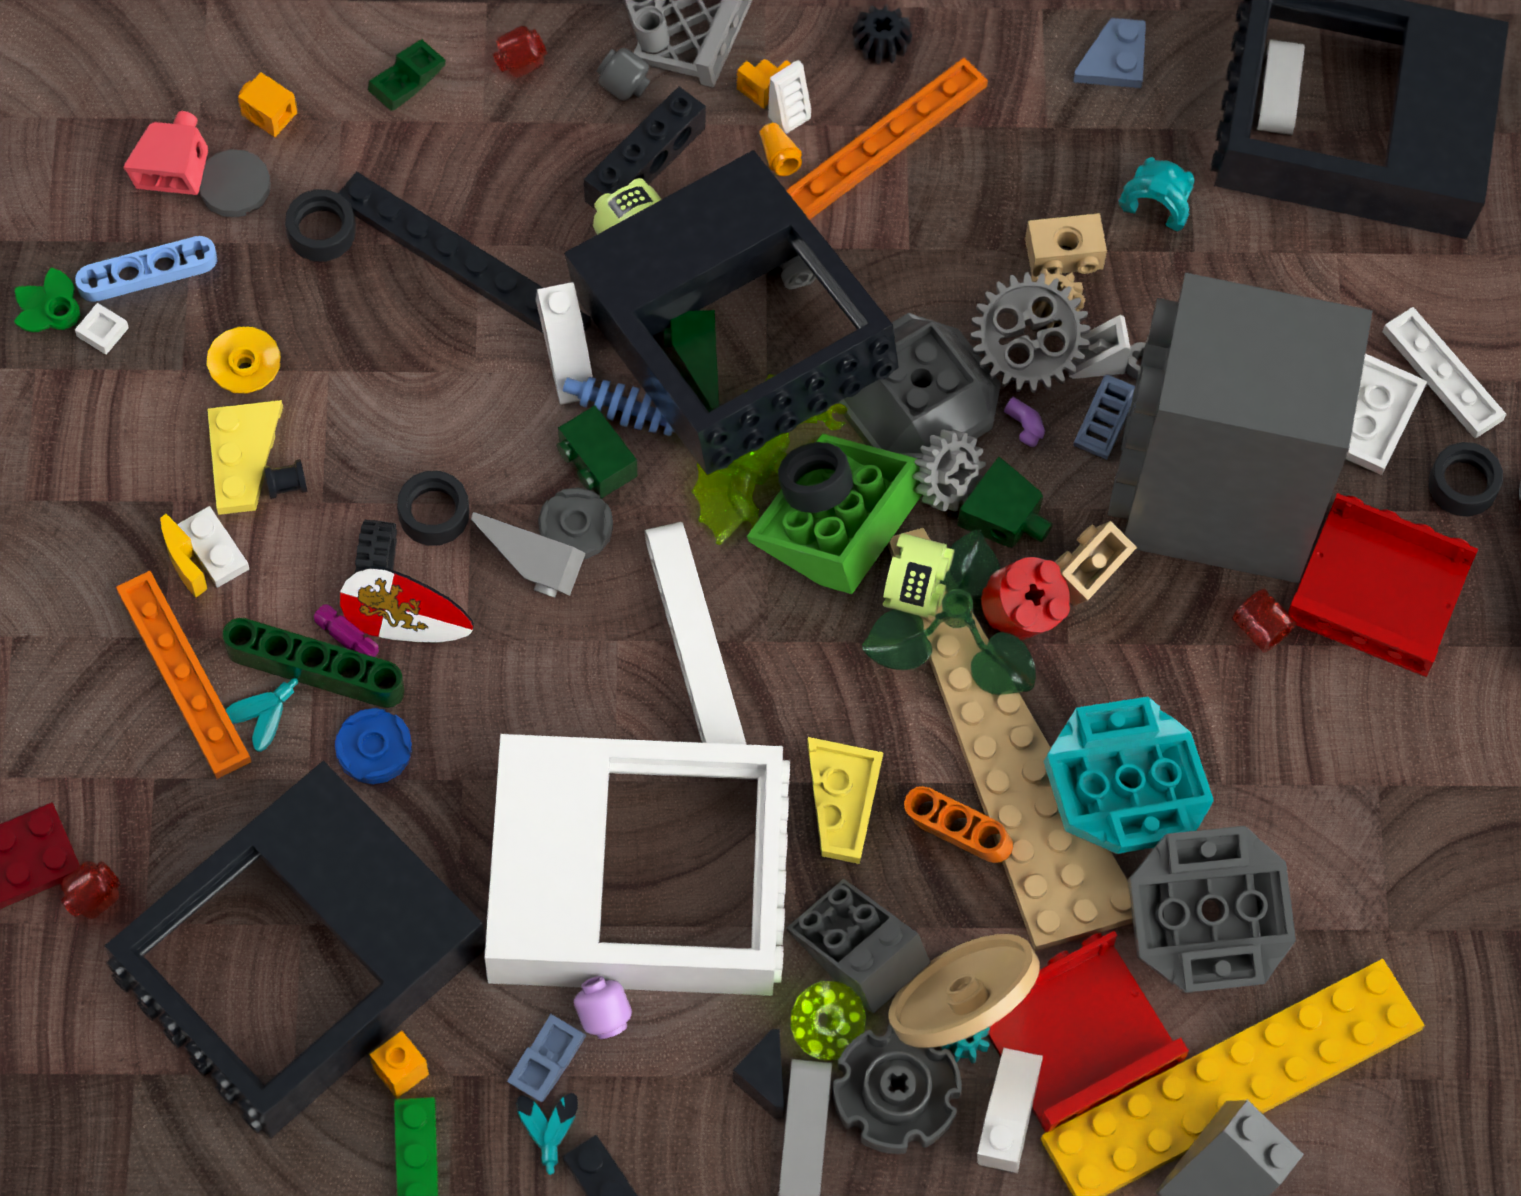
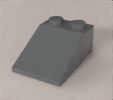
(1233, 1157)

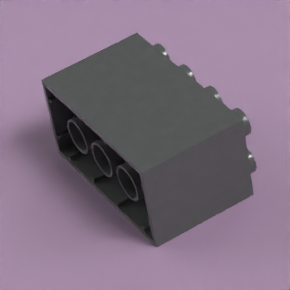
(1239, 425)

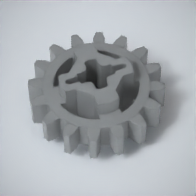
(948, 469)

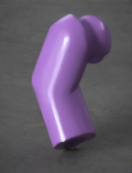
(1030, 421)

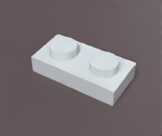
(214, 547)

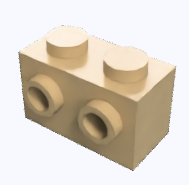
(1094, 560)

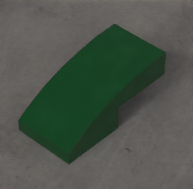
(408, 75)

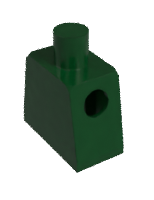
(1004, 507)

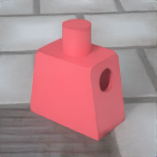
(169, 157)

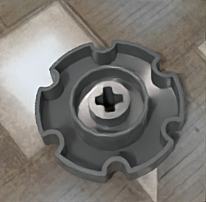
(896, 1118)

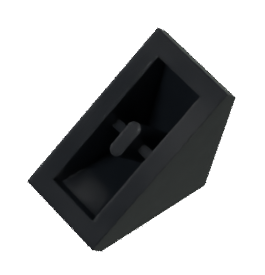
(761, 1074)

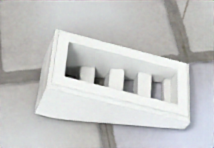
(789, 97)

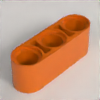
(947, 810)

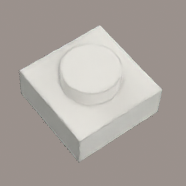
(101, 328)

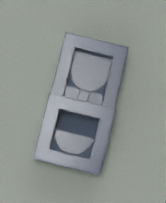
(547, 1058)

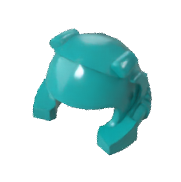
(1164, 183)

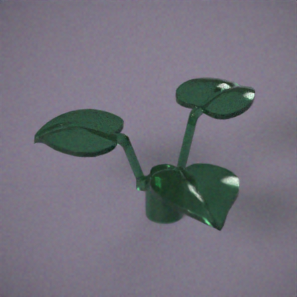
(902, 642)

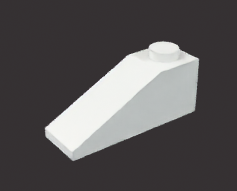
(564, 336)
(1009, 1110)

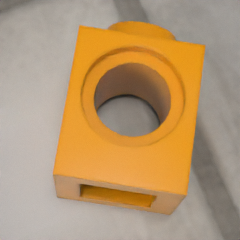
(267, 104)
(399, 1064)

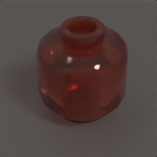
(520, 51)
(90, 890)

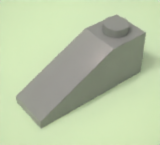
(535, 557)

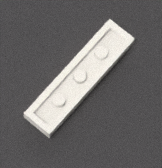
(1444, 372)

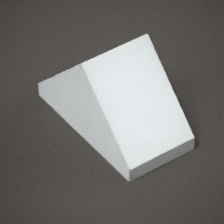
(1106, 352)

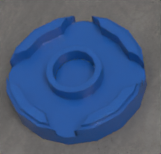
(373, 746)

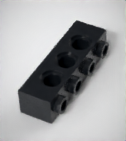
(649, 146)

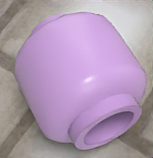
(602, 1007)

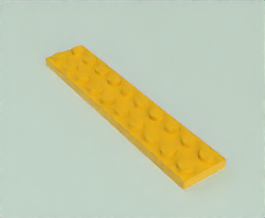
(1260, 1065)

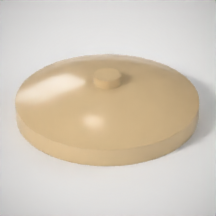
(964, 991)

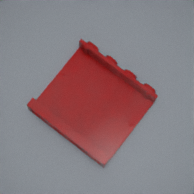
(1382, 584)
(1091, 1031)

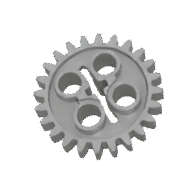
(1018, 301)

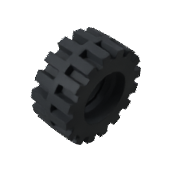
(376, 544)

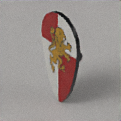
(401, 607)

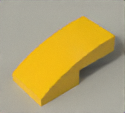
(180, 552)

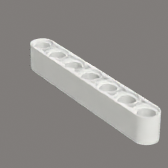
(693, 635)

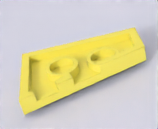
(240, 451)
(843, 795)

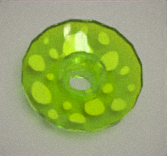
(844, 1022)

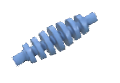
(615, 401)

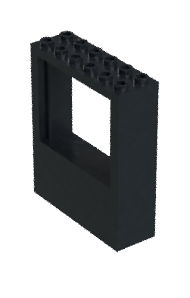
(1438, 121)
(694, 253)
(362, 889)

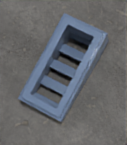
(1114, 395)

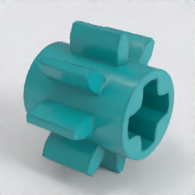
(962, 1049)

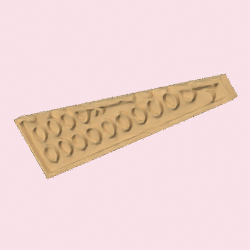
(1058, 879)

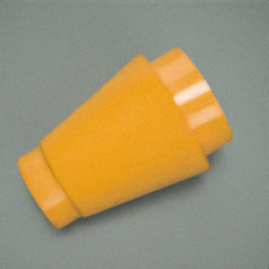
(780, 150)

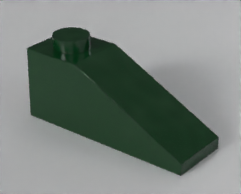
(695, 353)

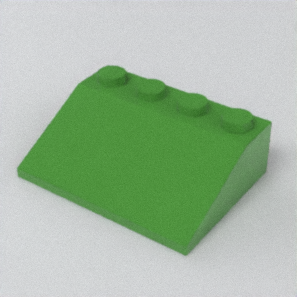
(845, 541)

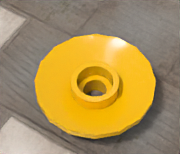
(239, 347)

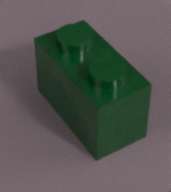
(596, 452)

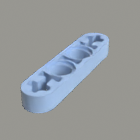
(148, 274)

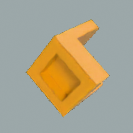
(755, 81)

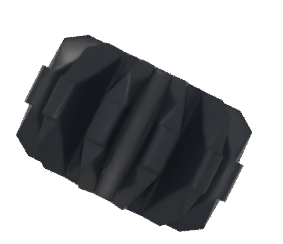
(882, 34)

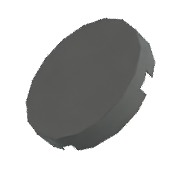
(234, 183)
(577, 520)

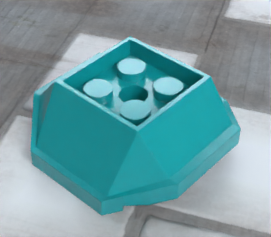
(1132, 745)

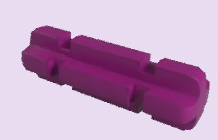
(344, 631)

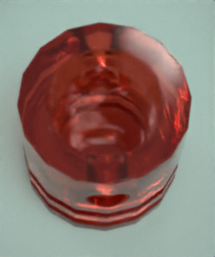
(1264, 620)

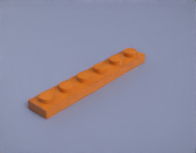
(183, 675)

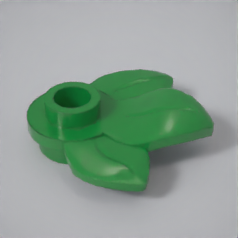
(43, 303)

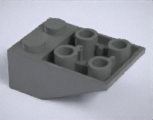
(860, 944)

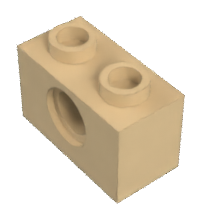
(1079, 232)

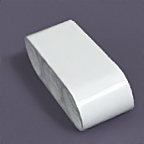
(1281, 87)

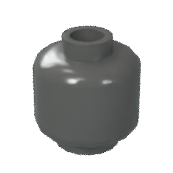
(623, 74)

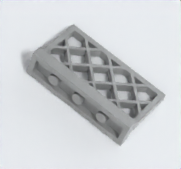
(715, 42)

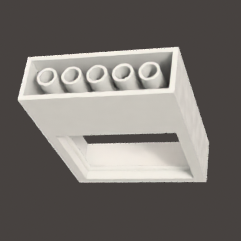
(552, 866)

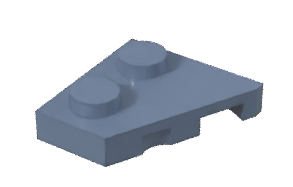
(1115, 55)

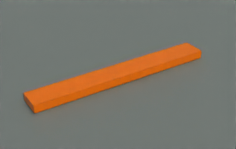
(887, 138)

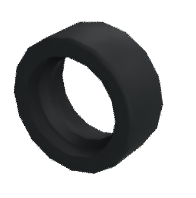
(316, 201)
(1476, 456)
(818, 496)
(433, 534)

